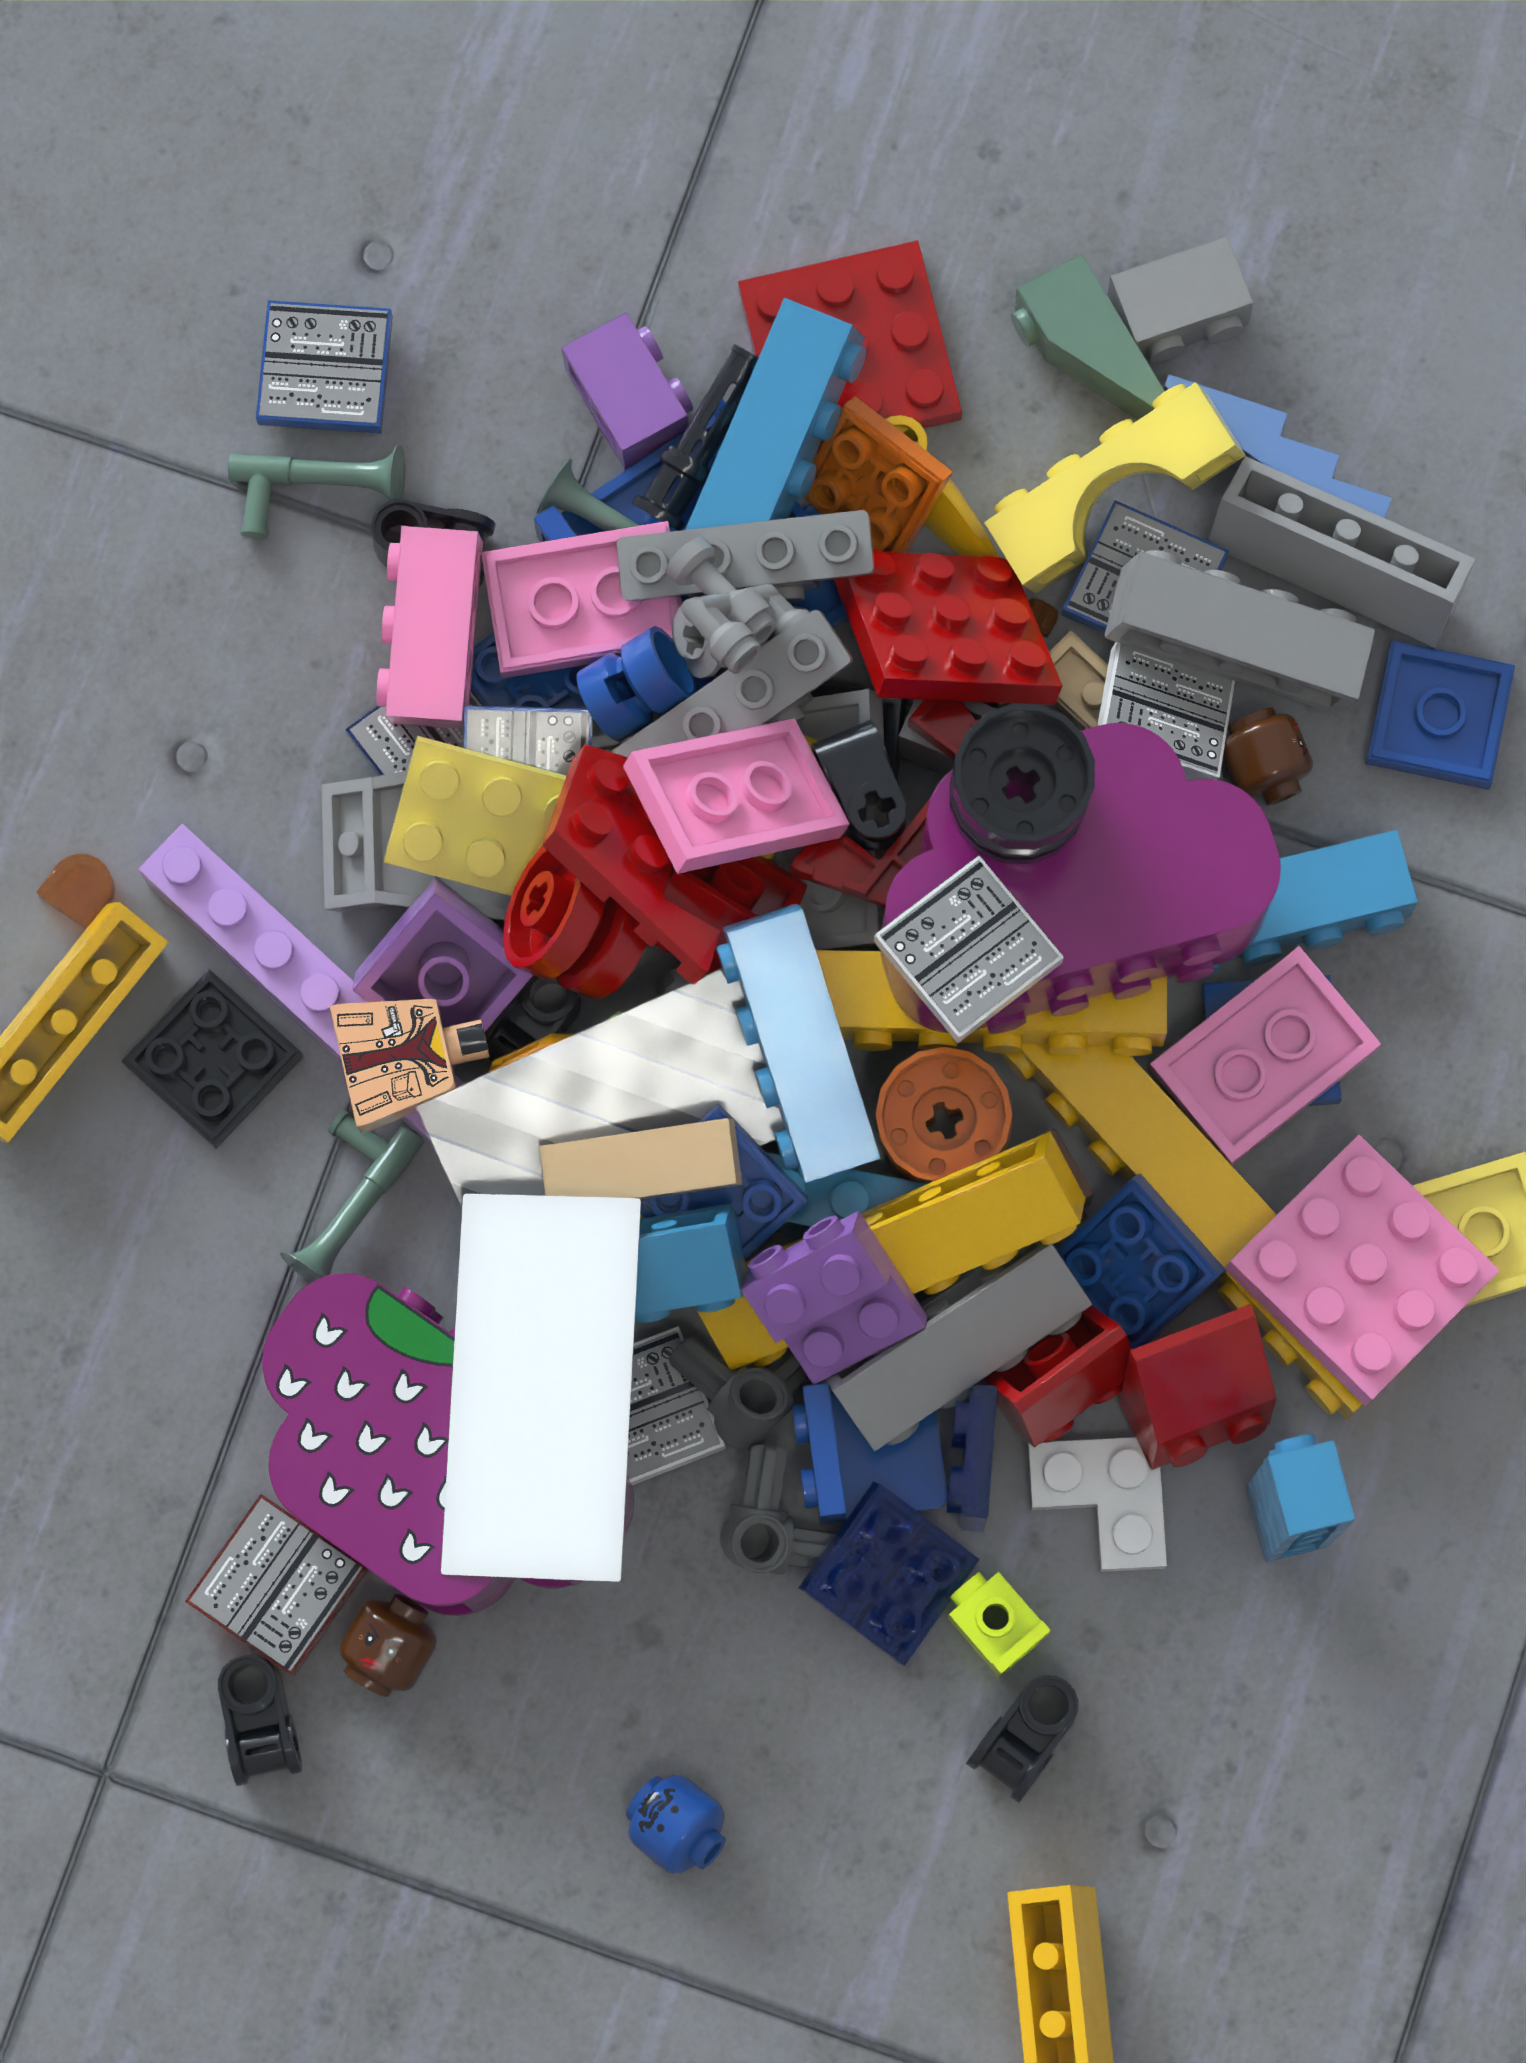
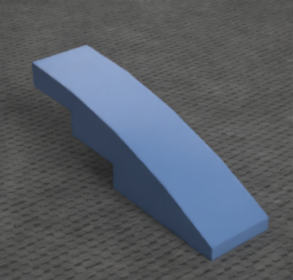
(1260, 437)

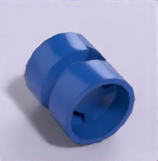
(630, 687)

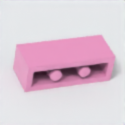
(430, 626)

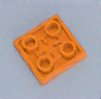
(877, 471)

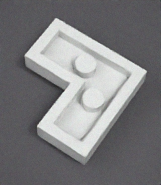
(1115, 1481)

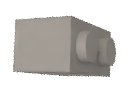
(1183, 300)

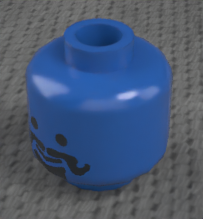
(676, 1824)

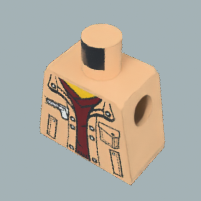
(400, 1056)

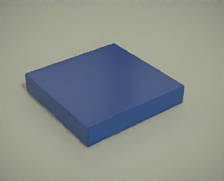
(1440, 714)

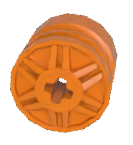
(938, 1081)

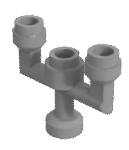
(727, 617)

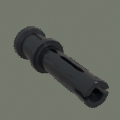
(677, 461)

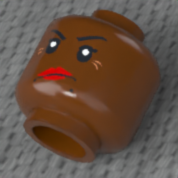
(1267, 755)
(388, 1645)

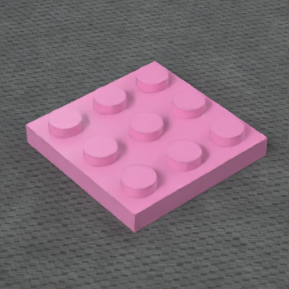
(1361, 1270)

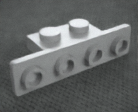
(780, 552)
(761, 694)

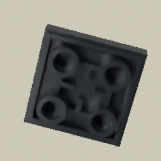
(212, 1058)

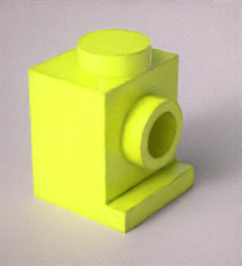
(1000, 1647)

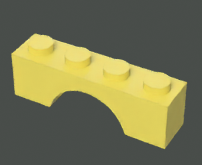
(1047, 527)

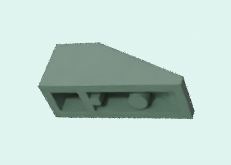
(1085, 336)

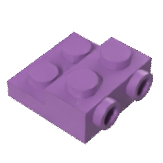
(832, 1296)

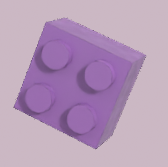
(445, 954)

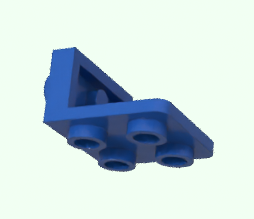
(848, 1465)

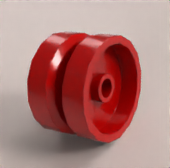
(568, 932)

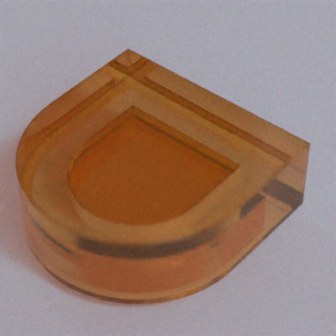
(79, 888)

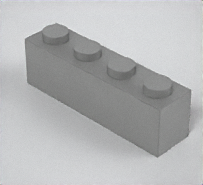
(1340, 551)
(1240, 631)
(970, 1332)

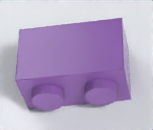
(626, 388)

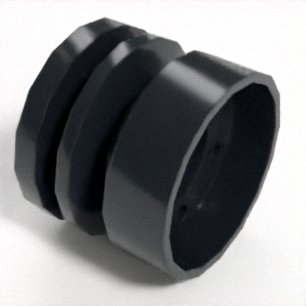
(1030, 748)

